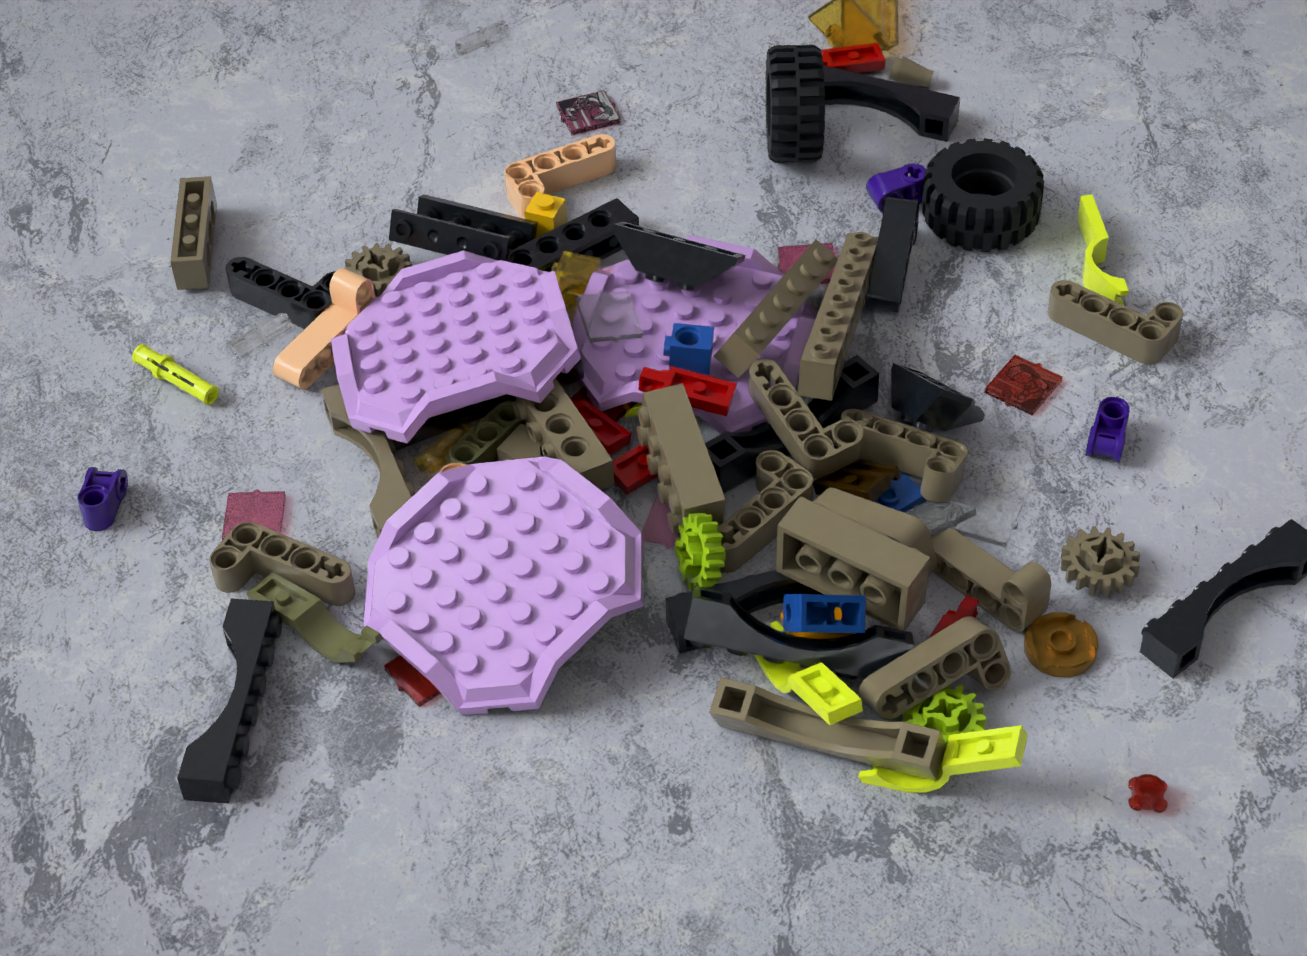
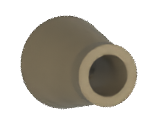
(910, 73)

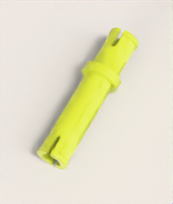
(149, 358)

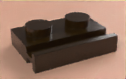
(860, 478)

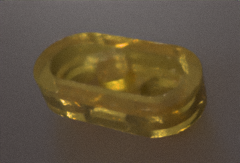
(433, 456)

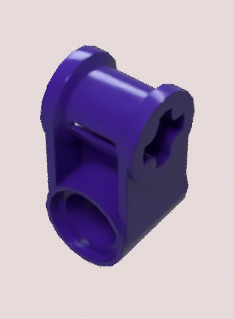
(897, 184)
(1109, 429)
(101, 497)

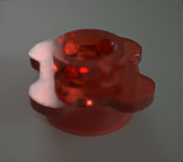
(1149, 785)

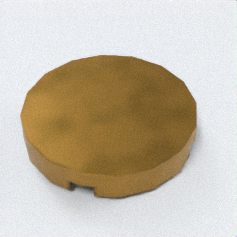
(1061, 644)

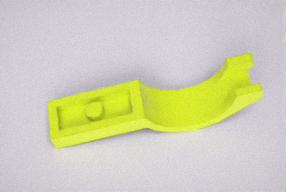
(1097, 241)
(814, 685)
(964, 754)

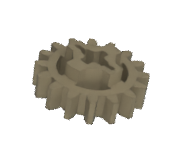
(378, 265)
(1117, 565)

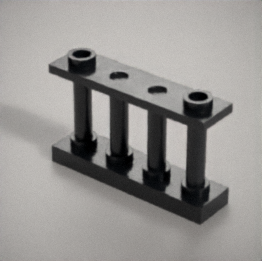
(455, 227)

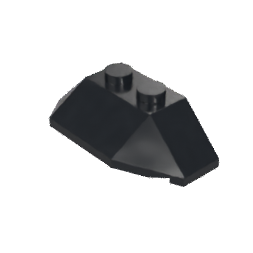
(673, 257)
(929, 402)

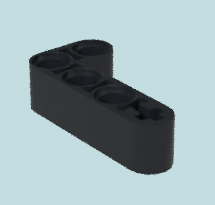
(892, 254)
(278, 292)

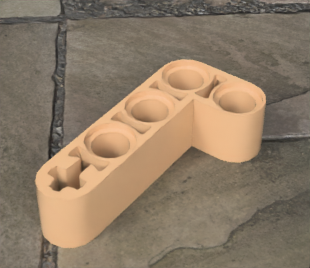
(559, 169)
(312, 350)

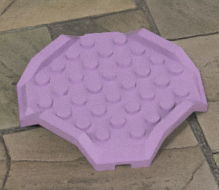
(723, 303)
(452, 339)
(501, 578)

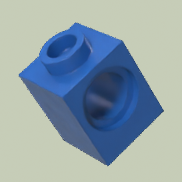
(690, 347)

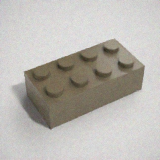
(678, 456)
(850, 559)

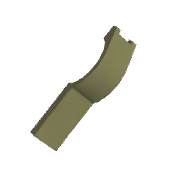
(313, 621)

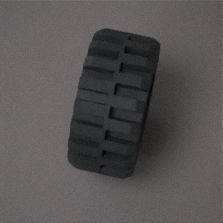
(795, 103)
(982, 220)

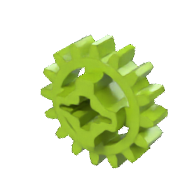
(700, 551)
(948, 712)

